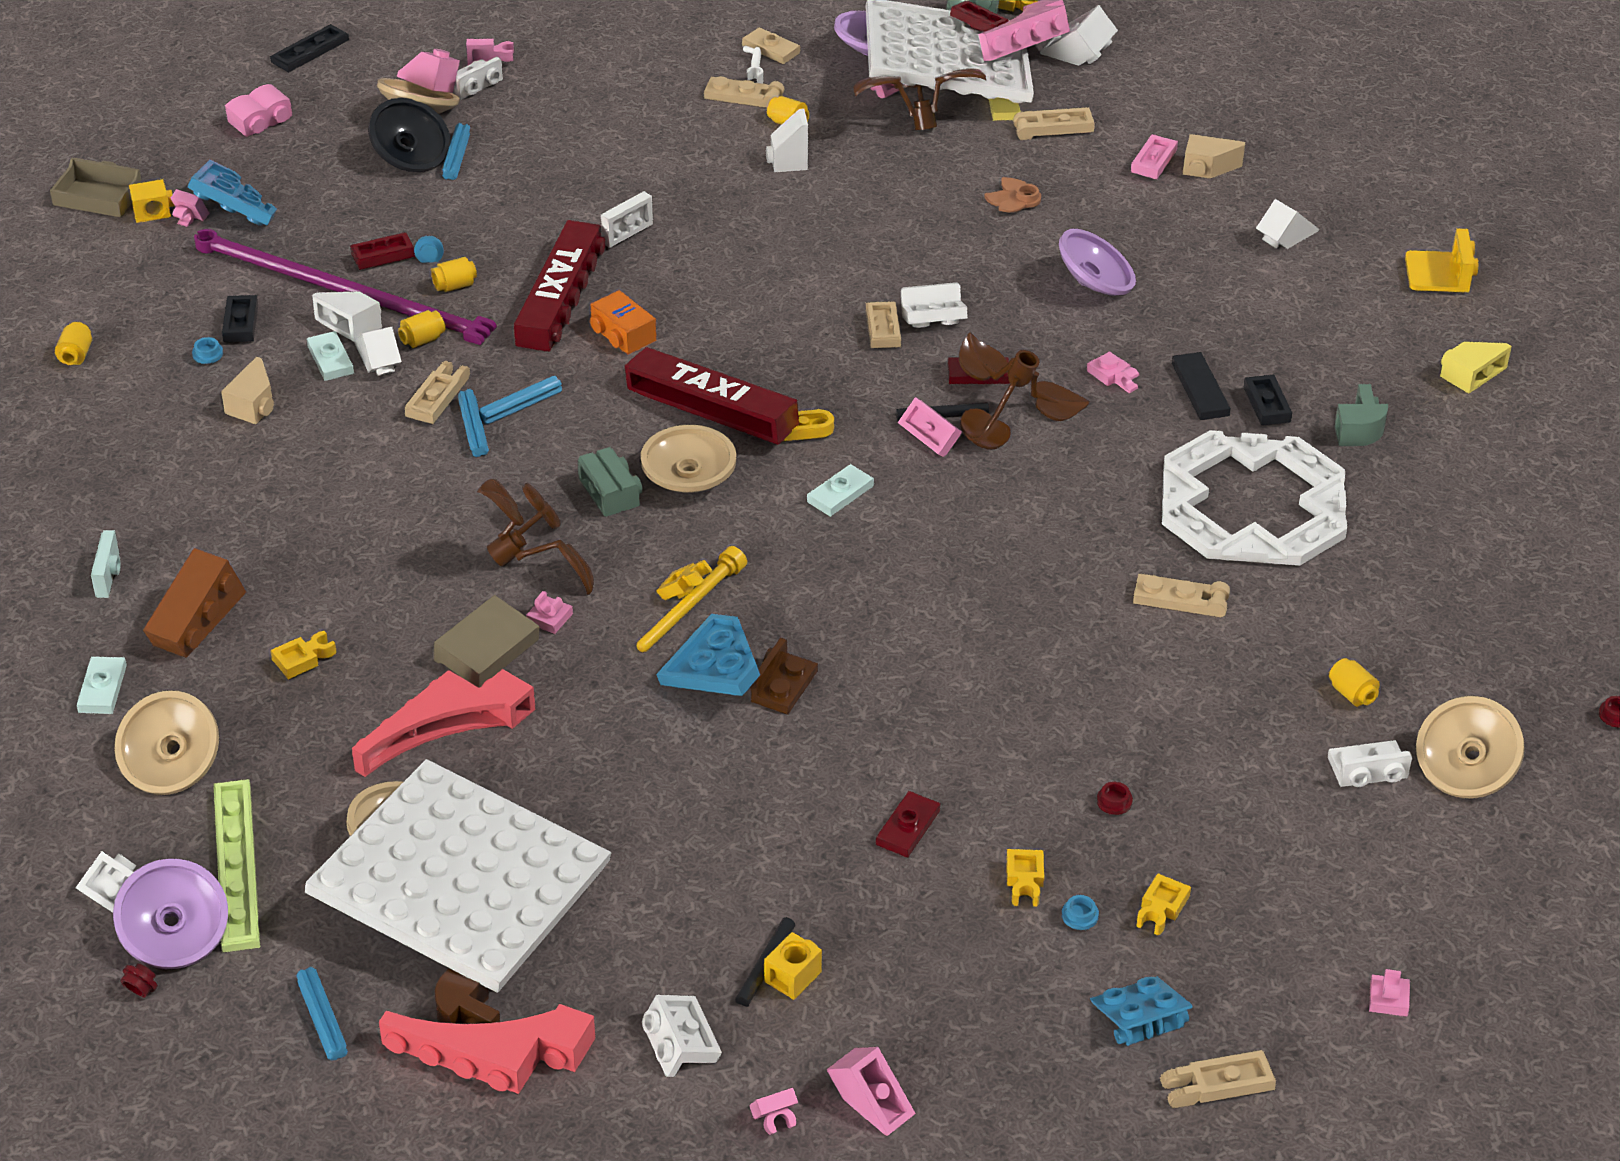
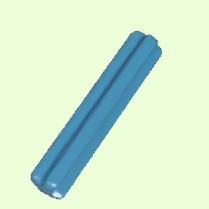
(456, 151)
(520, 400)
(473, 423)
(321, 1013)

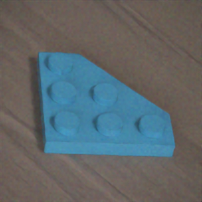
(225, 187)
(713, 659)

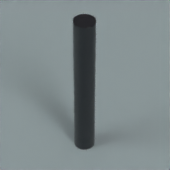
(950, 410)
(757, 974)

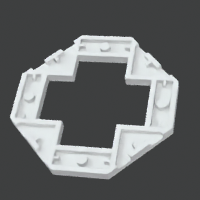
(1253, 542)

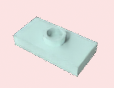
(330, 355)
(840, 490)
(106, 564)
(101, 685)

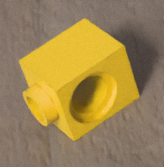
(141, 199)
(793, 965)

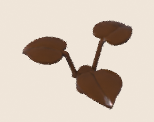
(923, 110)
(985, 362)
(511, 543)

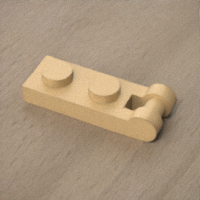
(742, 92)
(1053, 122)
(1182, 595)

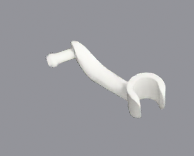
(754, 71)

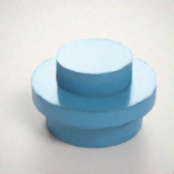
(428, 249)
(207, 350)
(1080, 912)

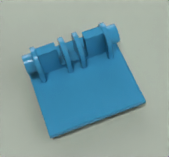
(1142, 1008)

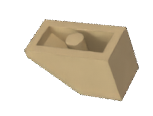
(1212, 156)
(249, 394)

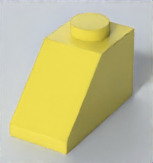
(1474, 363)

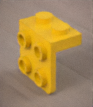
(1443, 270)

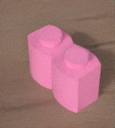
(258, 110)

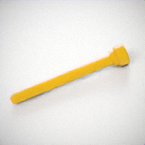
(730, 561)

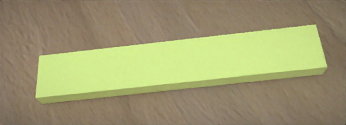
(237, 864)

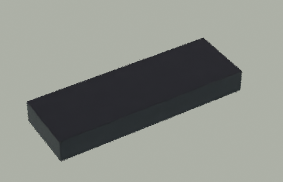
(309, 48)
(1201, 386)

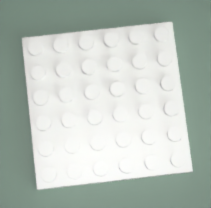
(929, 43)
(459, 874)

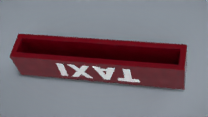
(559, 286)
(712, 395)

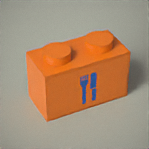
(623, 322)

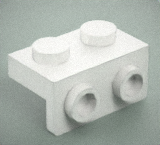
(932, 304)

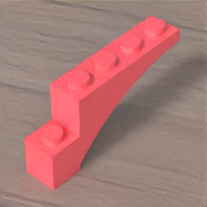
(444, 709)
(494, 1052)

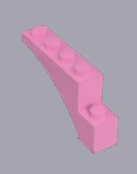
(1036, 24)

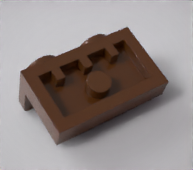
(782, 678)

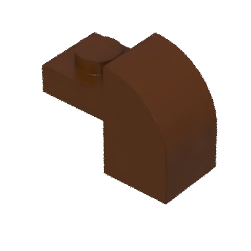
(462, 1000)

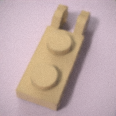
(436, 393)
(1219, 1079)

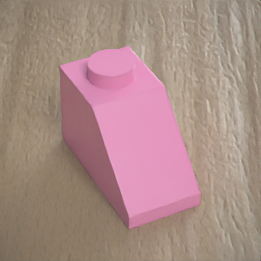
(432, 71)
(871, 1088)

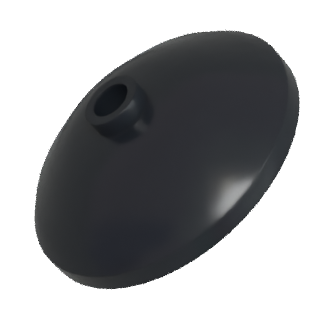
(415, 126)

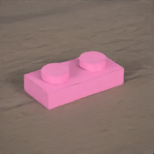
(1154, 156)
(929, 427)

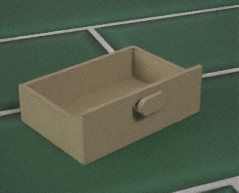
(95, 187)
(486, 641)

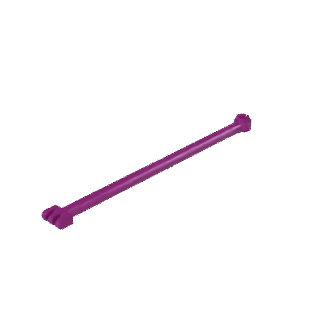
(208, 242)

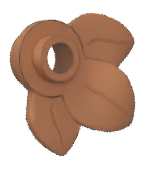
(1014, 196)

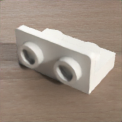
(477, 77)
(627, 219)
(1369, 763)
(105, 879)
(679, 1032)

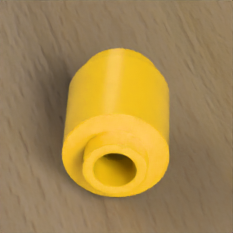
(783, 108)
(453, 274)
(421, 328)
(73, 344)
(1354, 682)

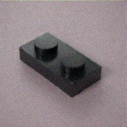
(240, 318)
(1267, 399)

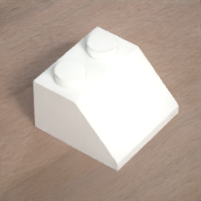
(1086, 38)

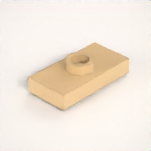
(771, 45)
(883, 325)

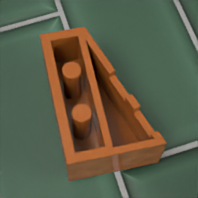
(194, 603)

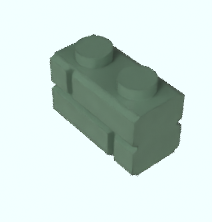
(609, 481)

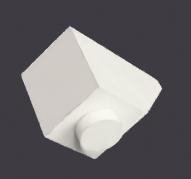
(790, 144)
(1284, 226)
(347, 313)
(379, 351)

